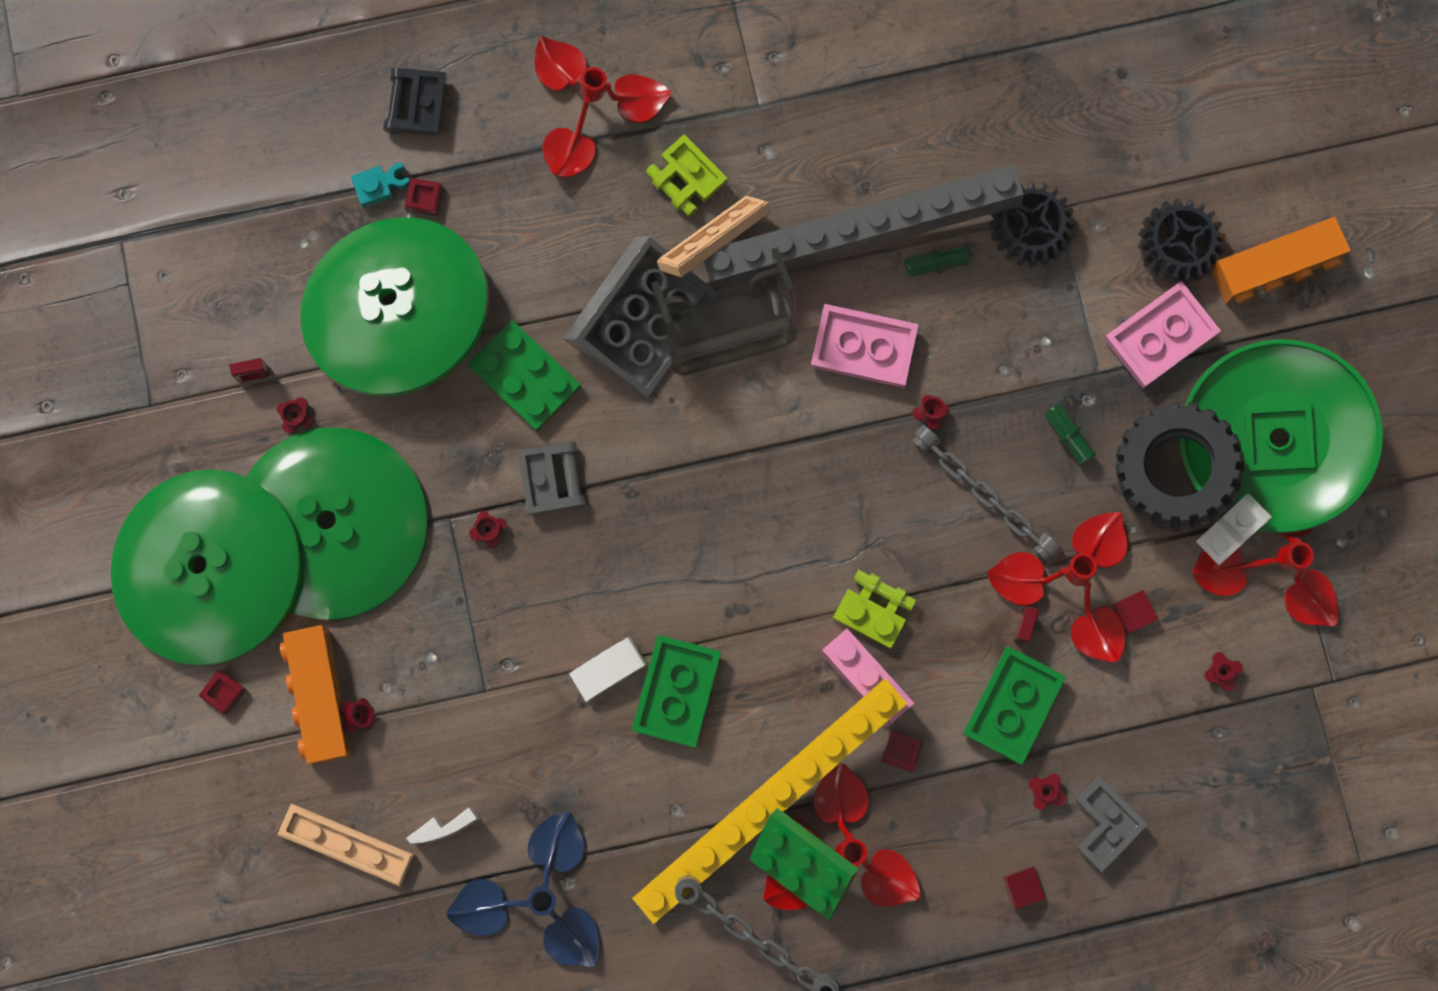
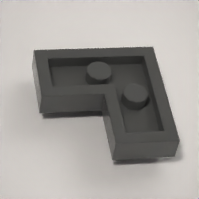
(1116, 824)

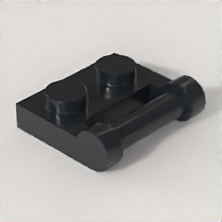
(425, 102)

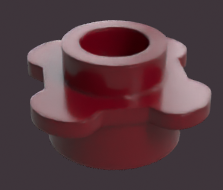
(933, 404)
(286, 410)
(485, 520)
(1214, 674)
(364, 712)
(1039, 785)

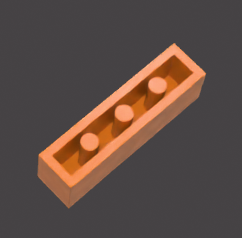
(1280, 260)
(316, 695)

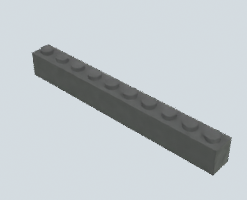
(867, 226)

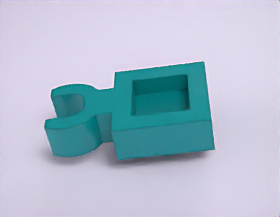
(374, 185)

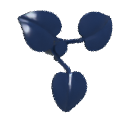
(570, 938)

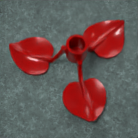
(562, 64)
(1098, 543)
(1306, 601)
(888, 877)

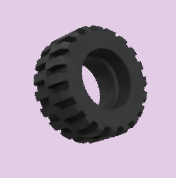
(1182, 423)

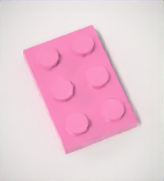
(1162, 334)
(864, 346)

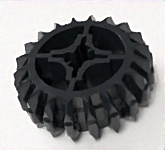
(1174, 216)
(1042, 230)

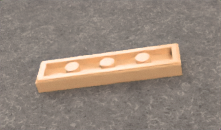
(713, 236)
(346, 844)

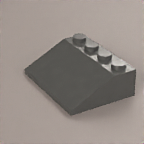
(621, 320)

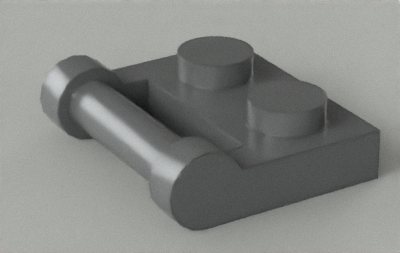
(540, 478)

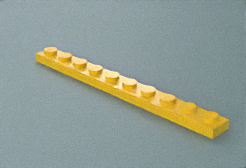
(777, 792)

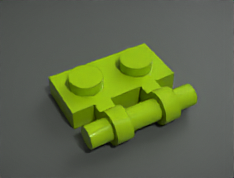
(693, 168)
(870, 618)

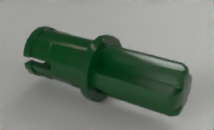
(936, 261)
(1069, 434)

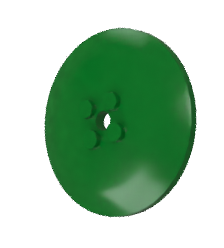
(417, 337)
(1320, 406)
(376, 510)
(248, 572)

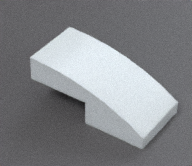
(1233, 529)
(607, 669)
(434, 829)

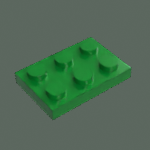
(524, 375)
(676, 691)
(1013, 705)
(803, 864)

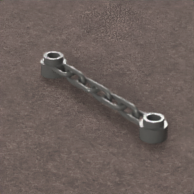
(1046, 546)
(819, 981)

